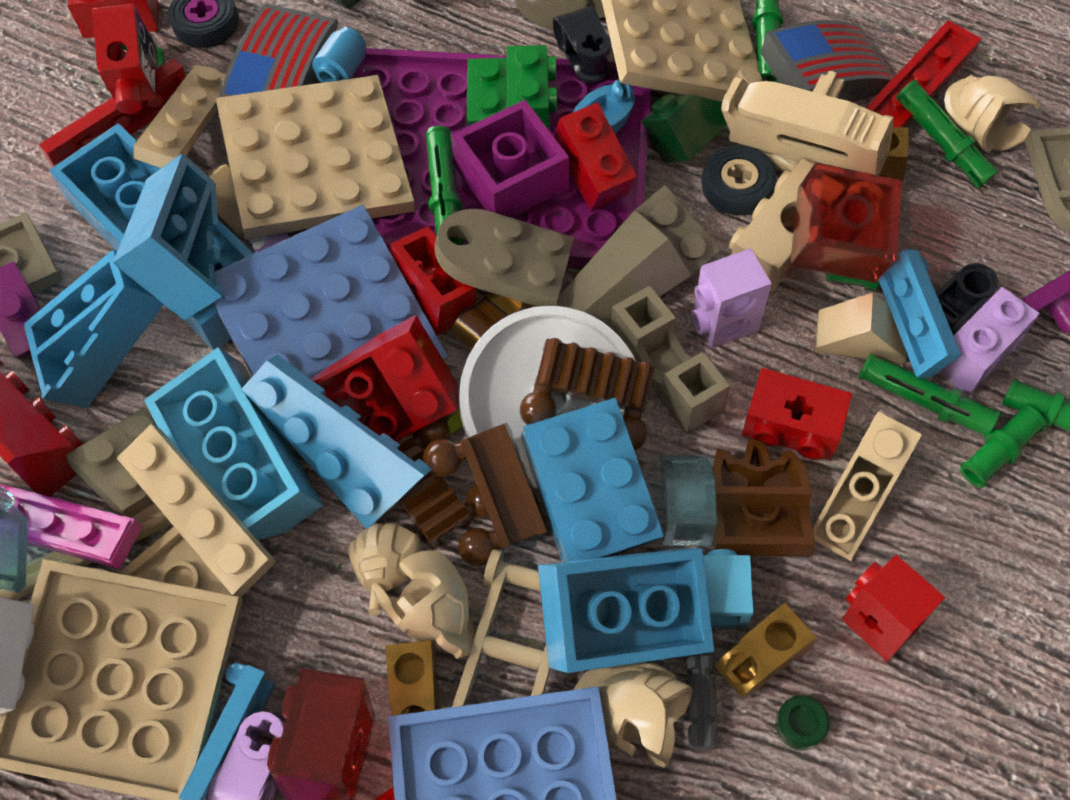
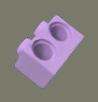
(730, 298)
(989, 339)

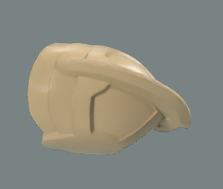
(983, 105)
(432, 603)
(640, 705)

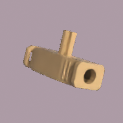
(808, 124)

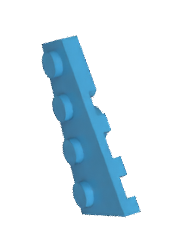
(347, 455)

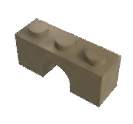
(686, 385)

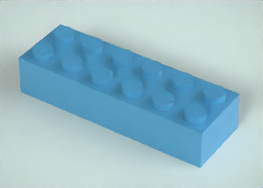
(105, 187)

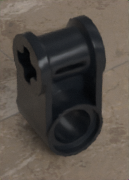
(584, 44)
(962, 304)

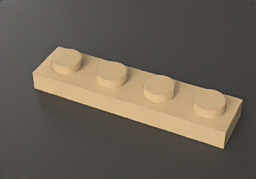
(181, 118)
(196, 511)

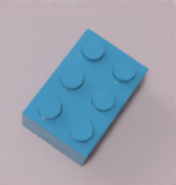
(591, 483)
(625, 609)

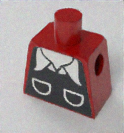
(129, 73)

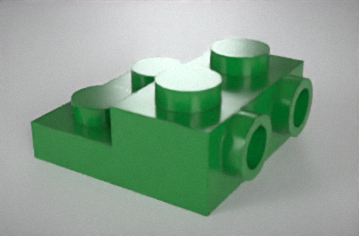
(503, 82)

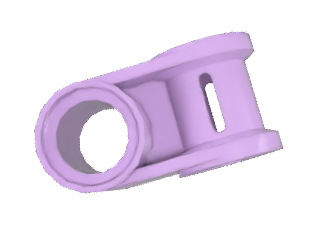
(245, 768)

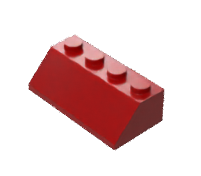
(31, 441)

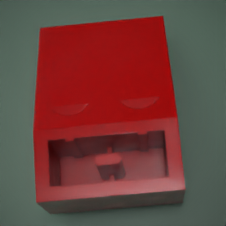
(393, 381)

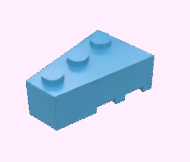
(171, 239)
(88, 332)

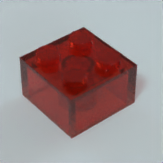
(846, 222)
(322, 737)

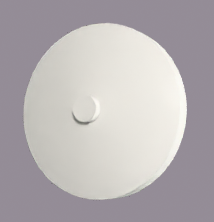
(508, 360)

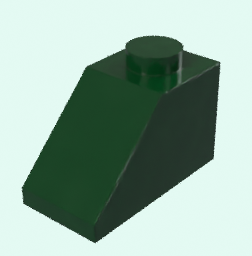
(683, 125)

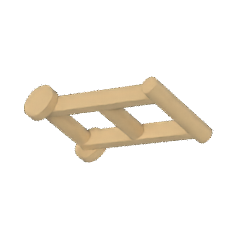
(495, 577)

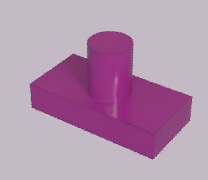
(1055, 299)
(16, 308)

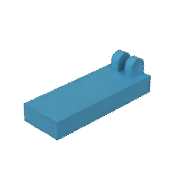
(918, 315)
(248, 697)

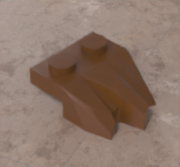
(762, 503)

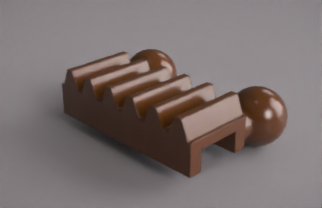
(593, 378)
(503, 487)
(431, 502)

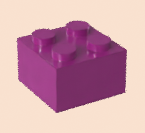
(511, 161)

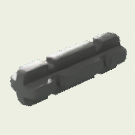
(702, 708)

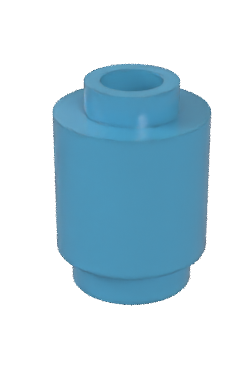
(339, 56)

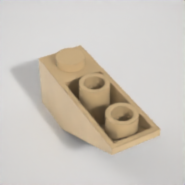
(865, 485)

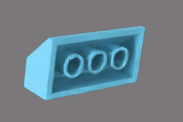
(234, 445)

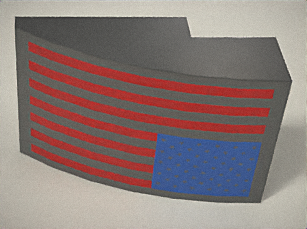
(808, 49)
(277, 51)

